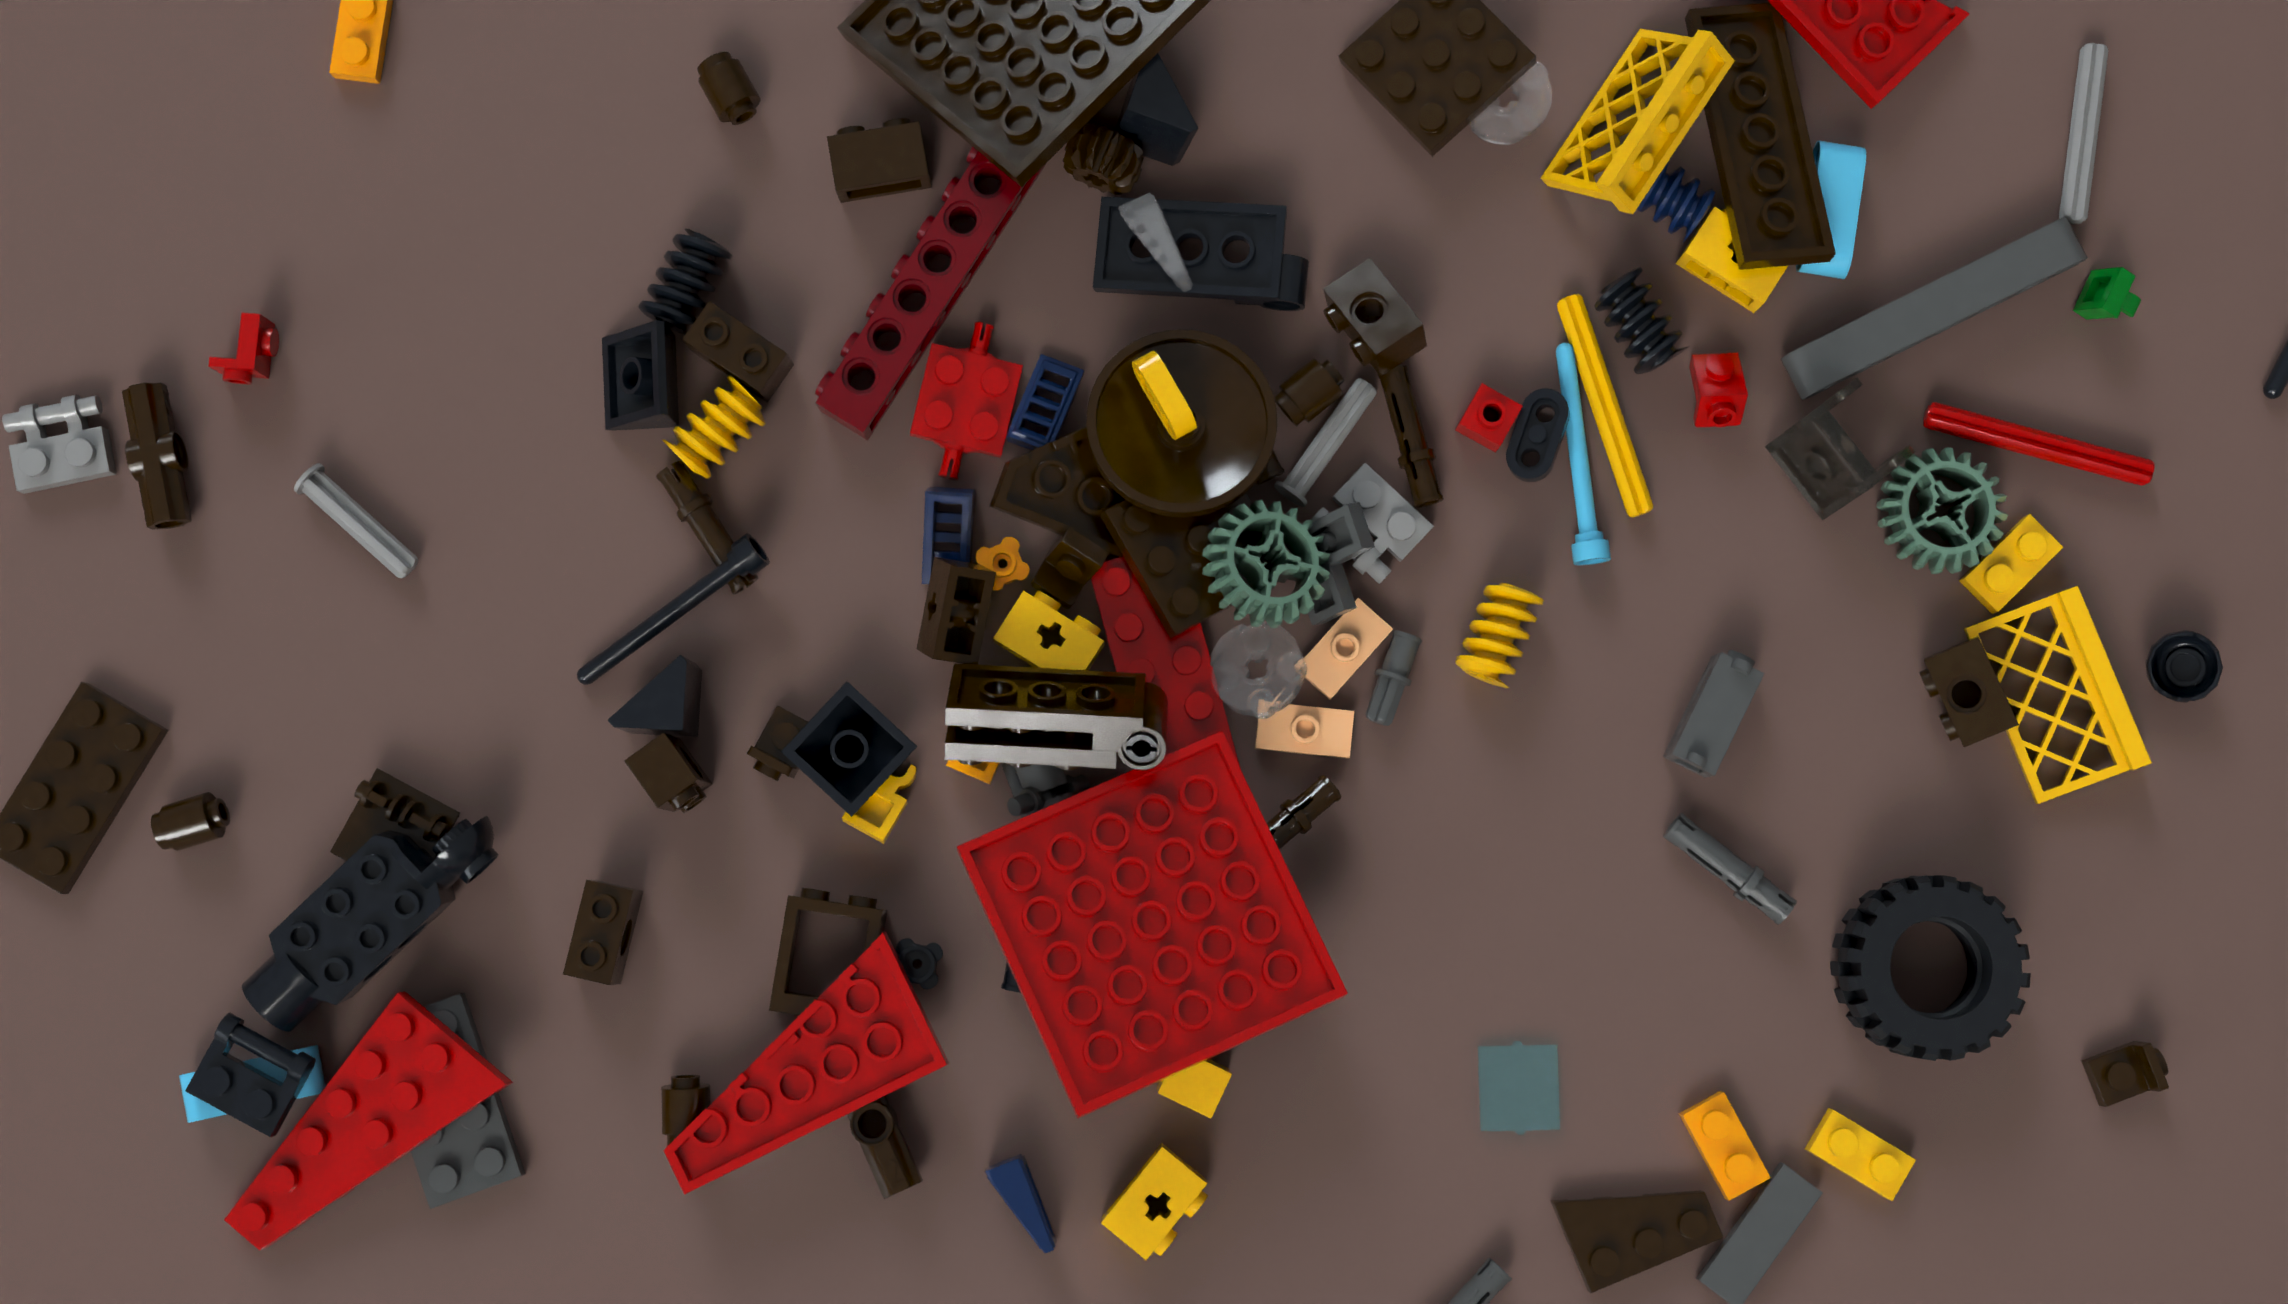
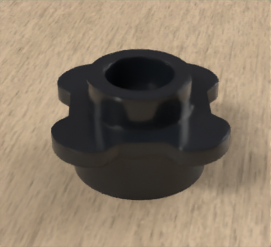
(929, 956)

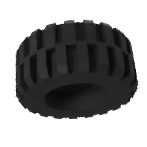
(1991, 957)

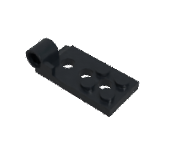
(1262, 279)

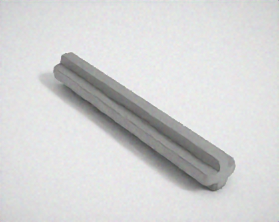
(2083, 133)

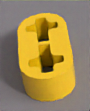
(1164, 395)

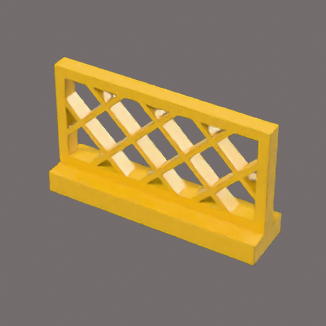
(1653, 129)
(2099, 688)

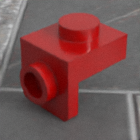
(256, 346)
(1718, 389)

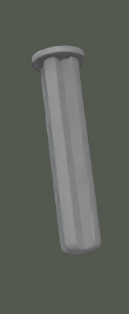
(1326, 442)
(356, 521)

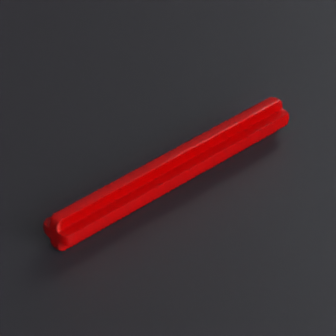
(2038, 444)

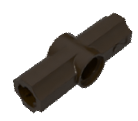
(156, 456)
(887, 1154)

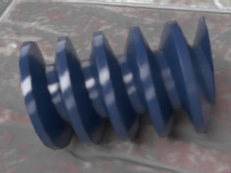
(1677, 201)

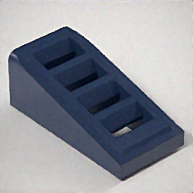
(1028, 438)
(946, 495)
(1018, 1190)

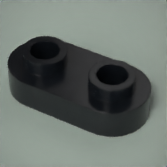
(1537, 436)

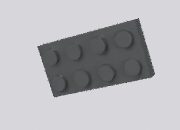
(474, 1148)

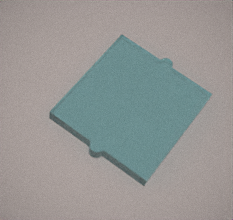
(1518, 1088)

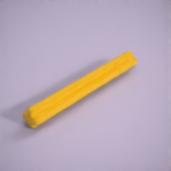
(1605, 406)

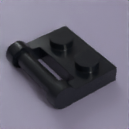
(241, 1088)

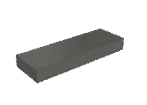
(1759, 1235)

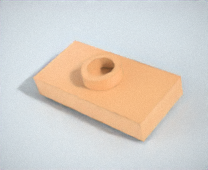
(1345, 648)
(1307, 731)

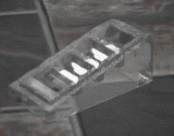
(1151, 228)

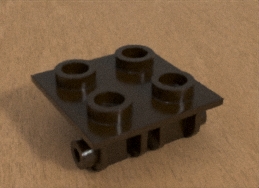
(394, 806)

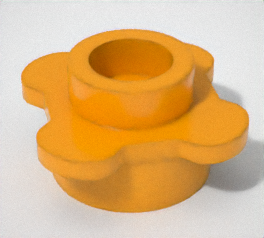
(1007, 550)

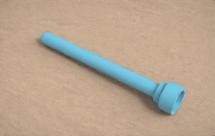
(1589, 544)

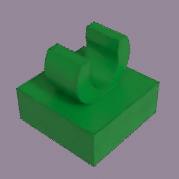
(2107, 294)

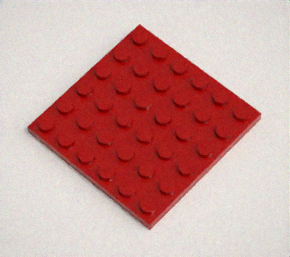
(1150, 923)

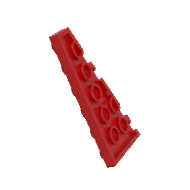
(1871, 40)
(834, 1058)
(381, 1104)

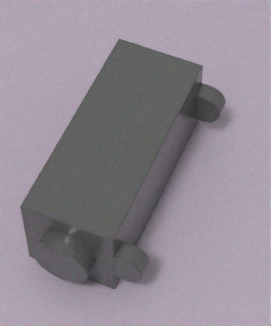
(1714, 713)

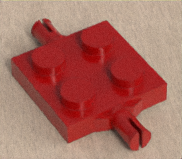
(966, 400)

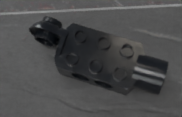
(363, 919)

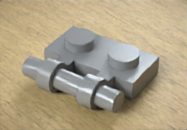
(62, 458)
(1389, 519)

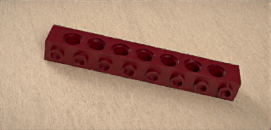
(864, 409)

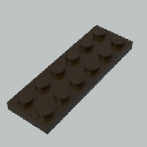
(1763, 142)

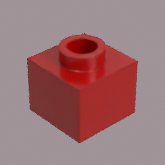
(1478, 428)

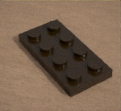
(76, 787)

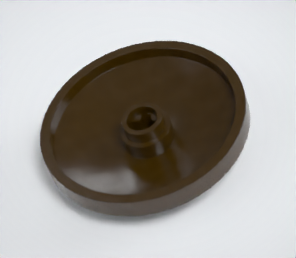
(1204, 467)

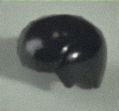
(2184, 666)

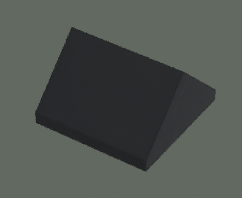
(1157, 115)
(640, 378)
(665, 704)
(849, 748)

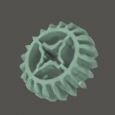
(1950, 527)
(1300, 566)

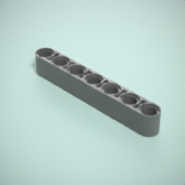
(1933, 308)

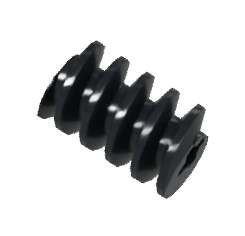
(684, 280)
(1639, 322)

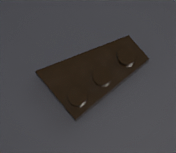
(1634, 1233)

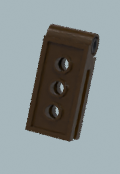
(1054, 717)

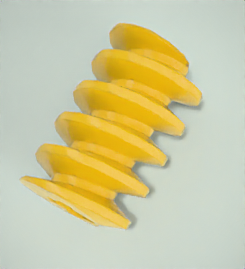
(717, 428)
(1497, 633)

